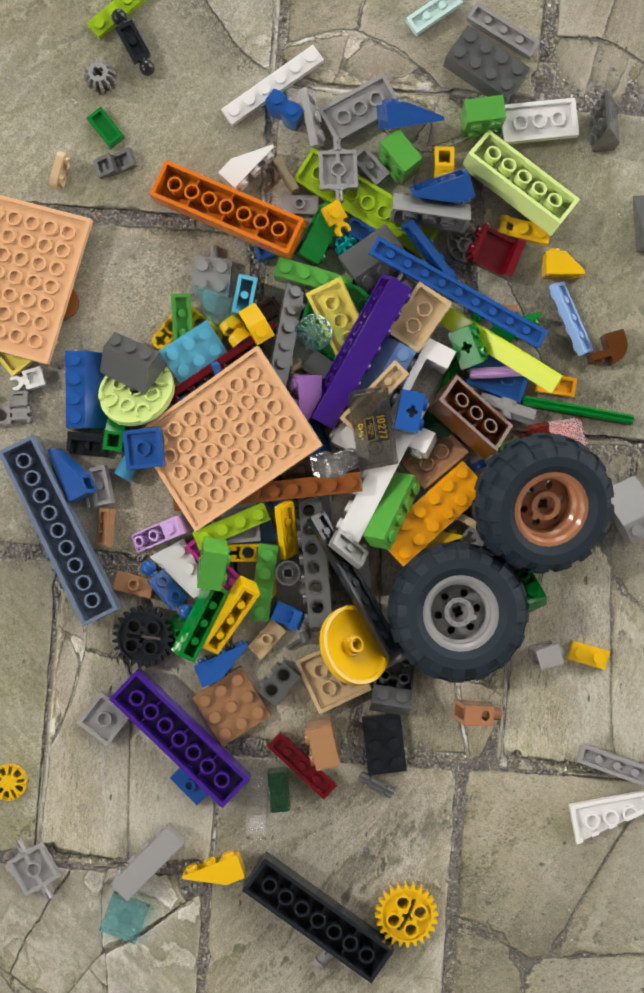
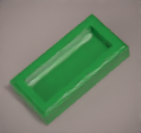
(105, 127)

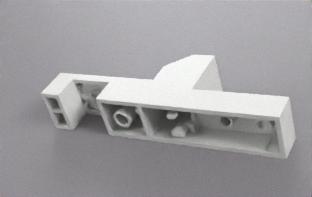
(361, 509)

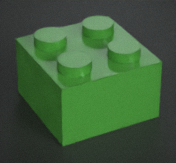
(481, 115)
(399, 156)
(212, 564)

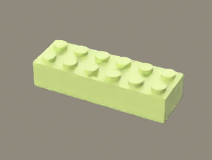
(519, 182)

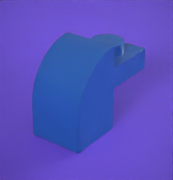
(287, 615)

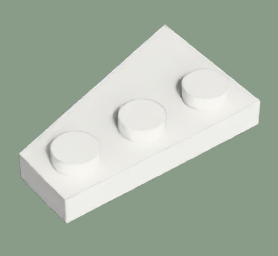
(180, 566)

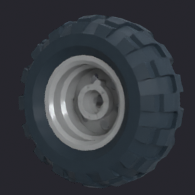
(465, 652)

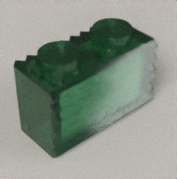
(278, 789)

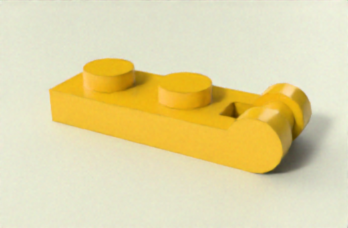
(523, 229)

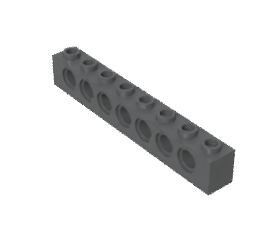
(313, 619)

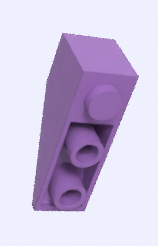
(306, 392)

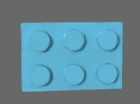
(192, 351)

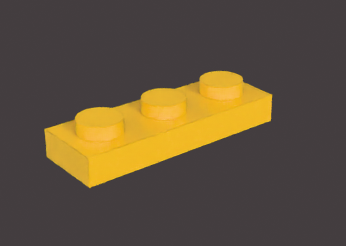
(286, 529)

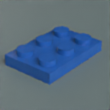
(501, 387)

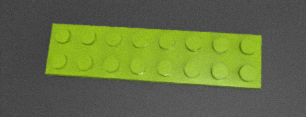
(367, 203)

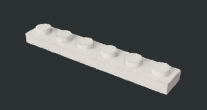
(280, 80)

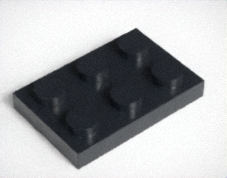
(384, 743)

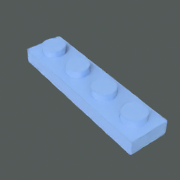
(571, 319)

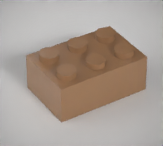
(322, 743)

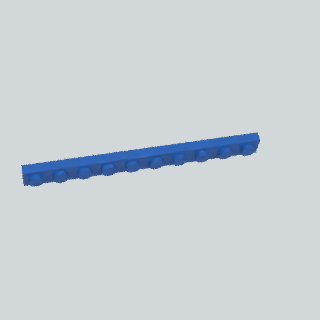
(458, 292)

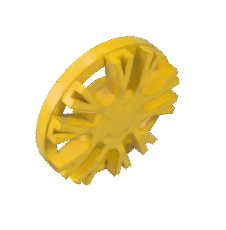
(10, 782)

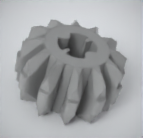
(106, 77)

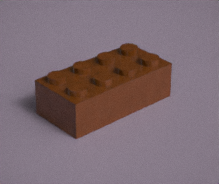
(470, 417)

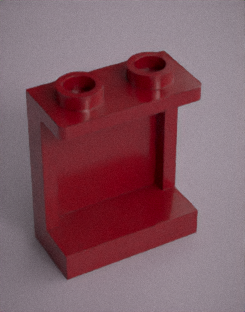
(495, 251)

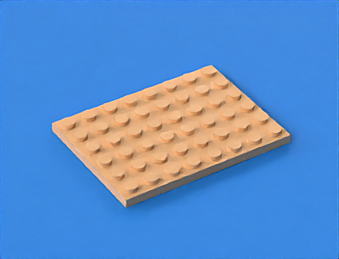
(37, 275)
(231, 438)

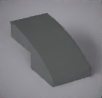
(112, 165)

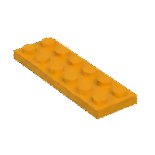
(434, 512)

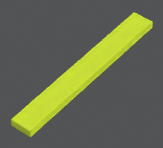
(507, 352)

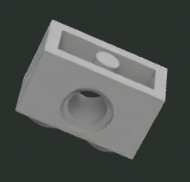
(546, 654)

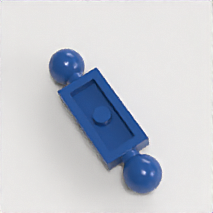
(166, 588)

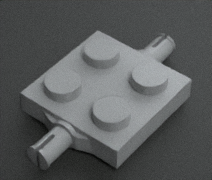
(338, 169)
(212, 272)
(33, 868)

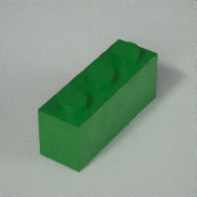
(316, 239)

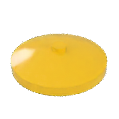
(350, 648)

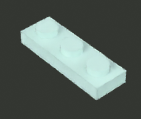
(431, 14)

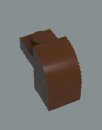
(613, 350)

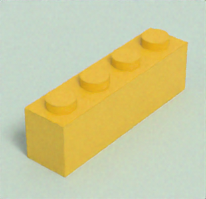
(238, 603)

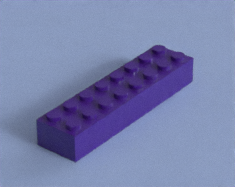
(360, 347)
(180, 737)

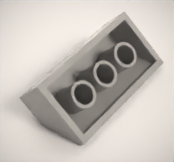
(430, 212)

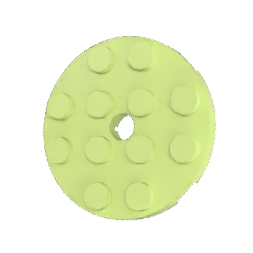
(136, 408)

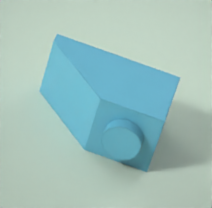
(244, 292)

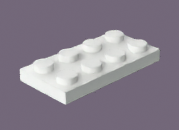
(540, 121)

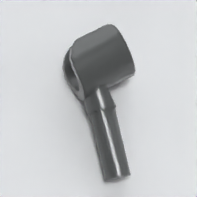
(304, 637)

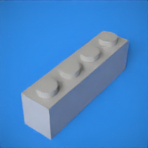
(148, 861)

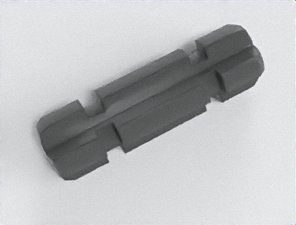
(376, 785)

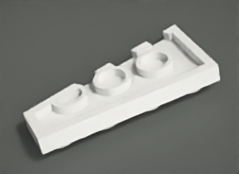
(600, 814)

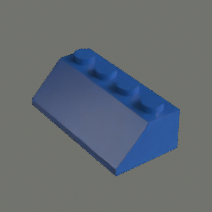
(82, 391)

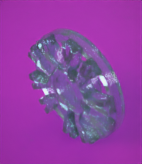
(314, 332)

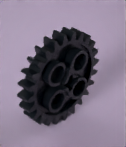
(142, 653)

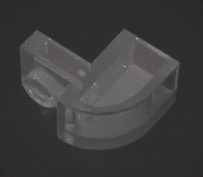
(334, 464)

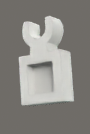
(32, 379)

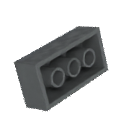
(485, 65)

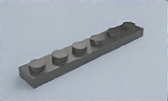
(287, 330)

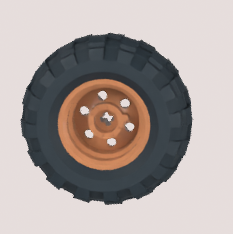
(580, 515)

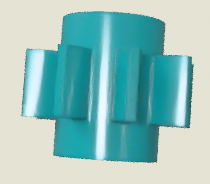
(344, 243)

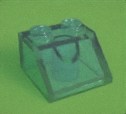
(211, 303)

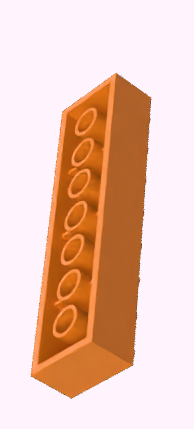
(228, 210)

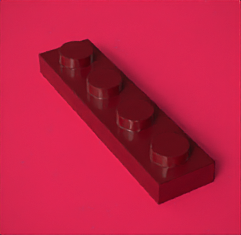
(301, 765)

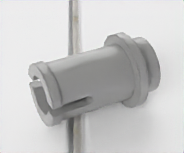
(322, 960)

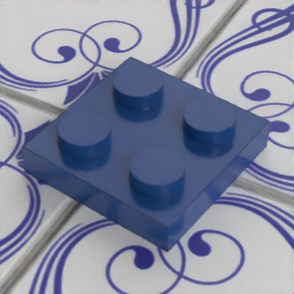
(144, 448)

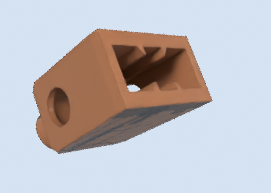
(475, 713)

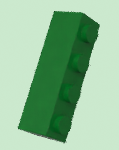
(199, 623)

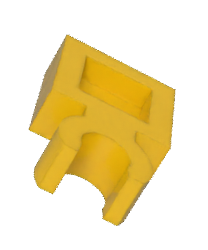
(334, 215)

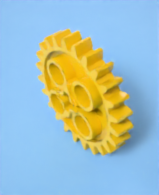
(422, 921)

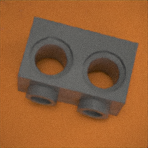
(283, 685)

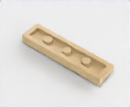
(391, 377)

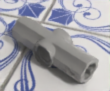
(510, 409)

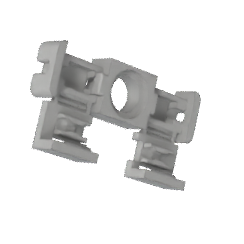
(20, 408)

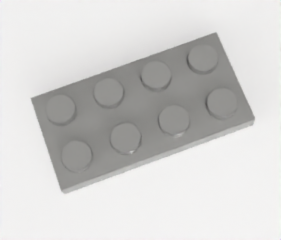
(356, 108)

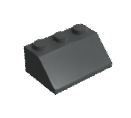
(361, 266)
(131, 363)

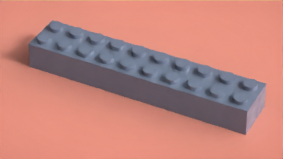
(60, 530)

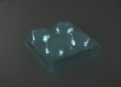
(124, 918)

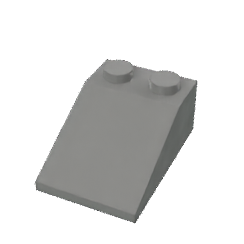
(629, 509)

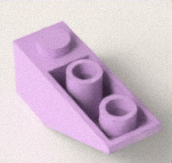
(161, 533)

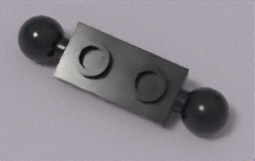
(133, 42)

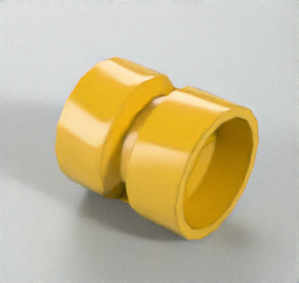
(235, 329)

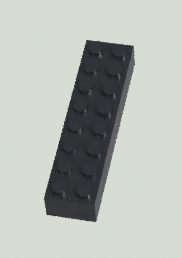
(318, 917)

